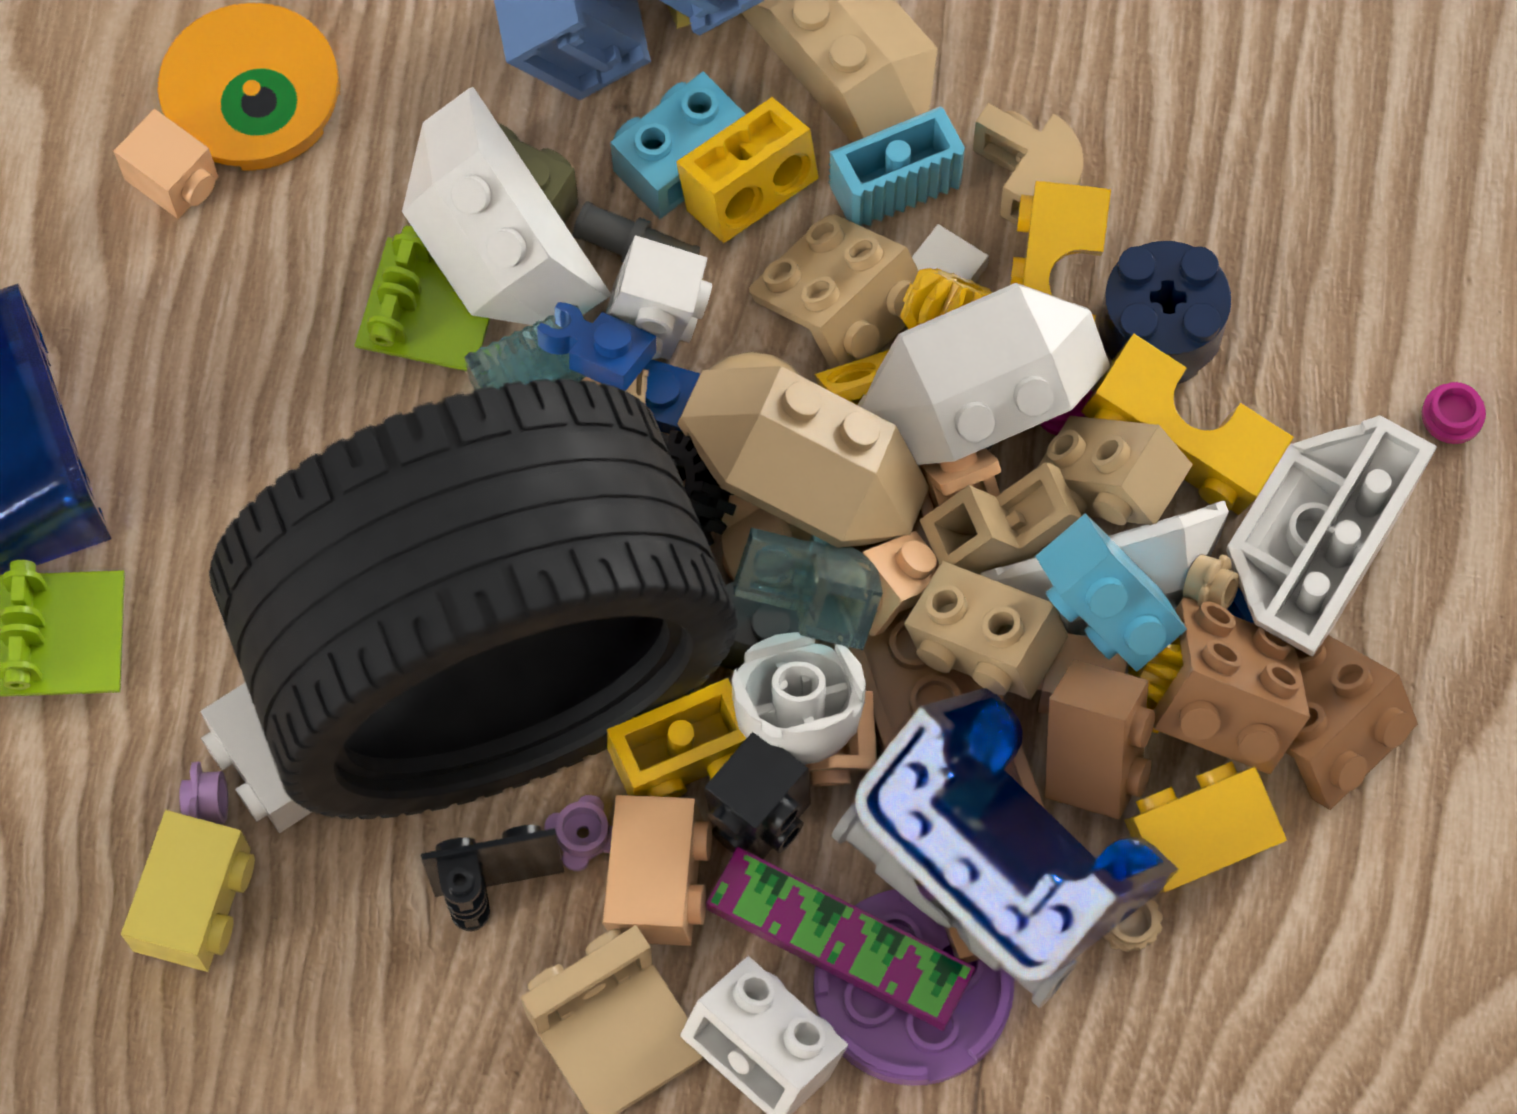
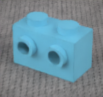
(649, 146)
(1109, 593)

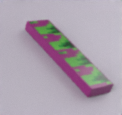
(840, 938)

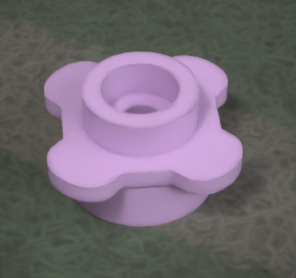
(204, 795)
(582, 814)

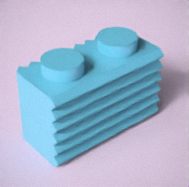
(897, 167)

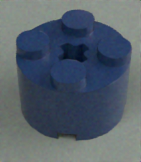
(1170, 299)

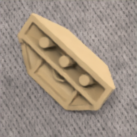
(854, 58)
(805, 454)

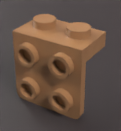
(1236, 688)
(1354, 719)

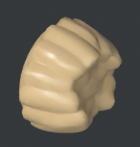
(1137, 930)

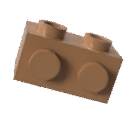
(1098, 739)

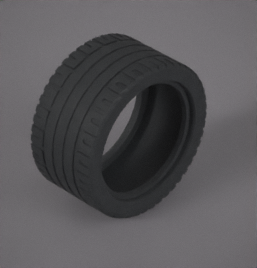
(469, 597)

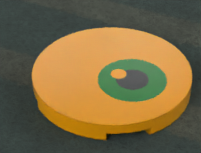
(250, 84)

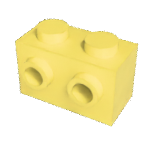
(188, 891)

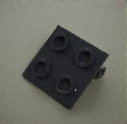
(466, 868)

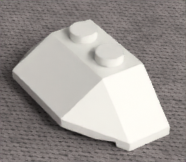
(493, 221)
(986, 372)
(1323, 525)
(1159, 549)

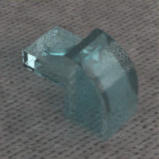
(826, 585)

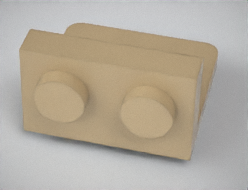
(841, 287)
(610, 1023)

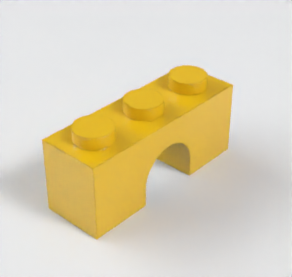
(1059, 224)
(1227, 461)

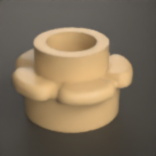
(1211, 581)

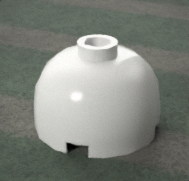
(799, 695)

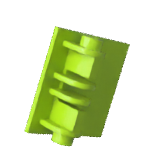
(417, 310)
(60, 631)

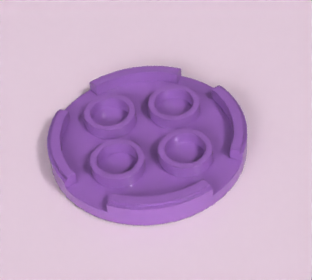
(897, 1044)

